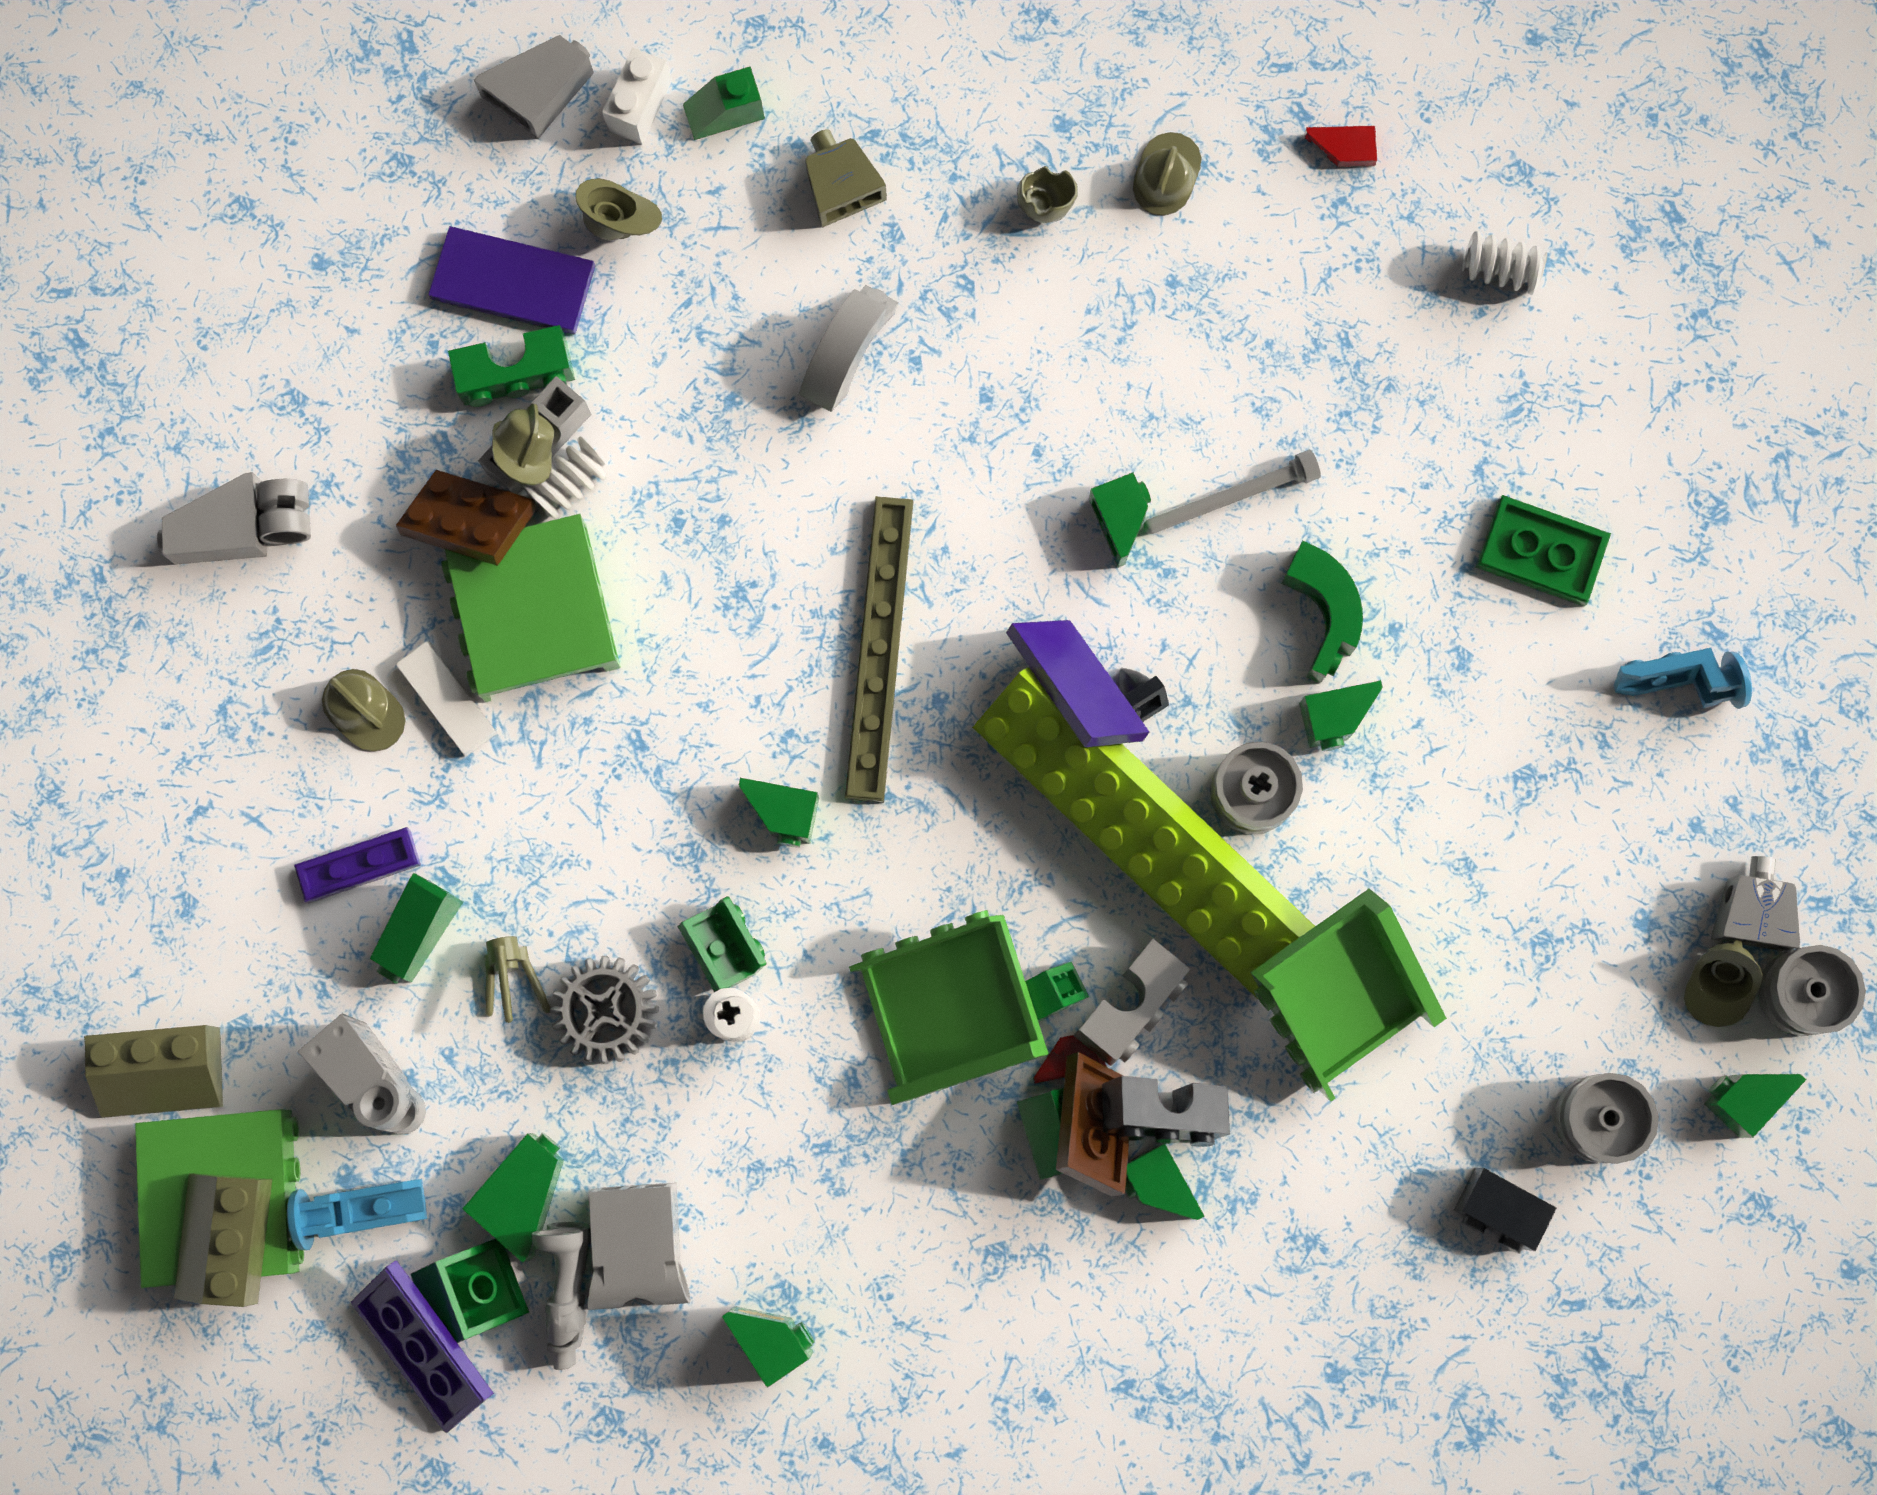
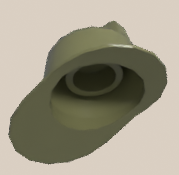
(1167, 173)
(614, 211)
(523, 446)
(363, 710)
(1723, 985)

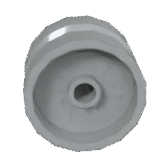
(1269, 769)
(1811, 990)
(1629, 1116)

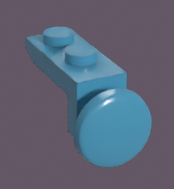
(1699, 667)
(353, 1211)

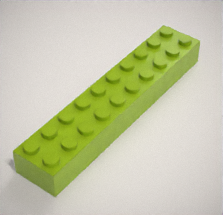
(1145, 831)

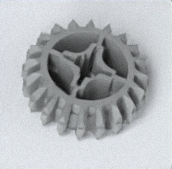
(593, 1023)

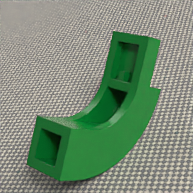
(1336, 595)

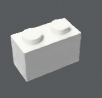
(637, 96)

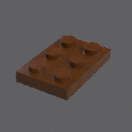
(466, 517)
(1083, 1147)

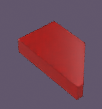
(1346, 144)
(1055, 1063)

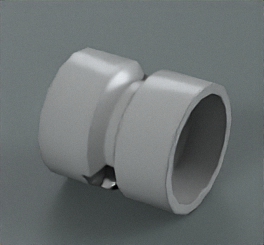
(283, 511)

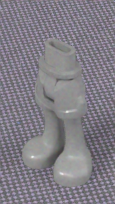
(565, 1308)

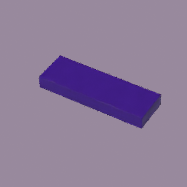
(357, 865)

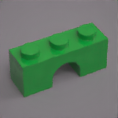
(481, 380)

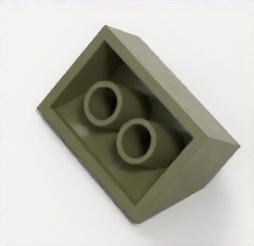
(155, 1070)
(223, 1240)

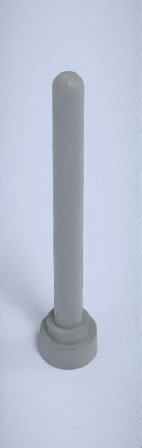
(1302, 468)

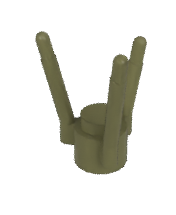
(502, 959)

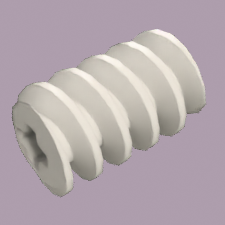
(1504, 261)
(568, 478)
(718, 1007)

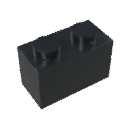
(1505, 1210)

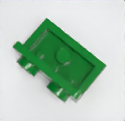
(723, 945)

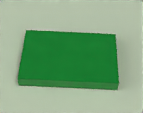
(1543, 550)

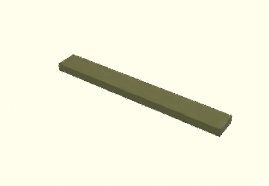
(879, 650)

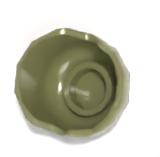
(1047, 194)

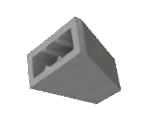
(537, 82)
(215, 525)

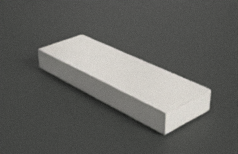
(446, 698)

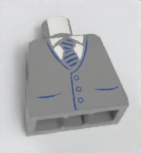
(1759, 909)

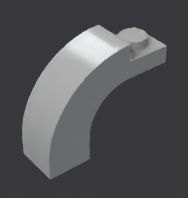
(844, 346)

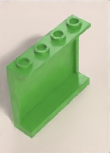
(533, 612)
(1345, 989)
(951, 1006)
(225, 1145)

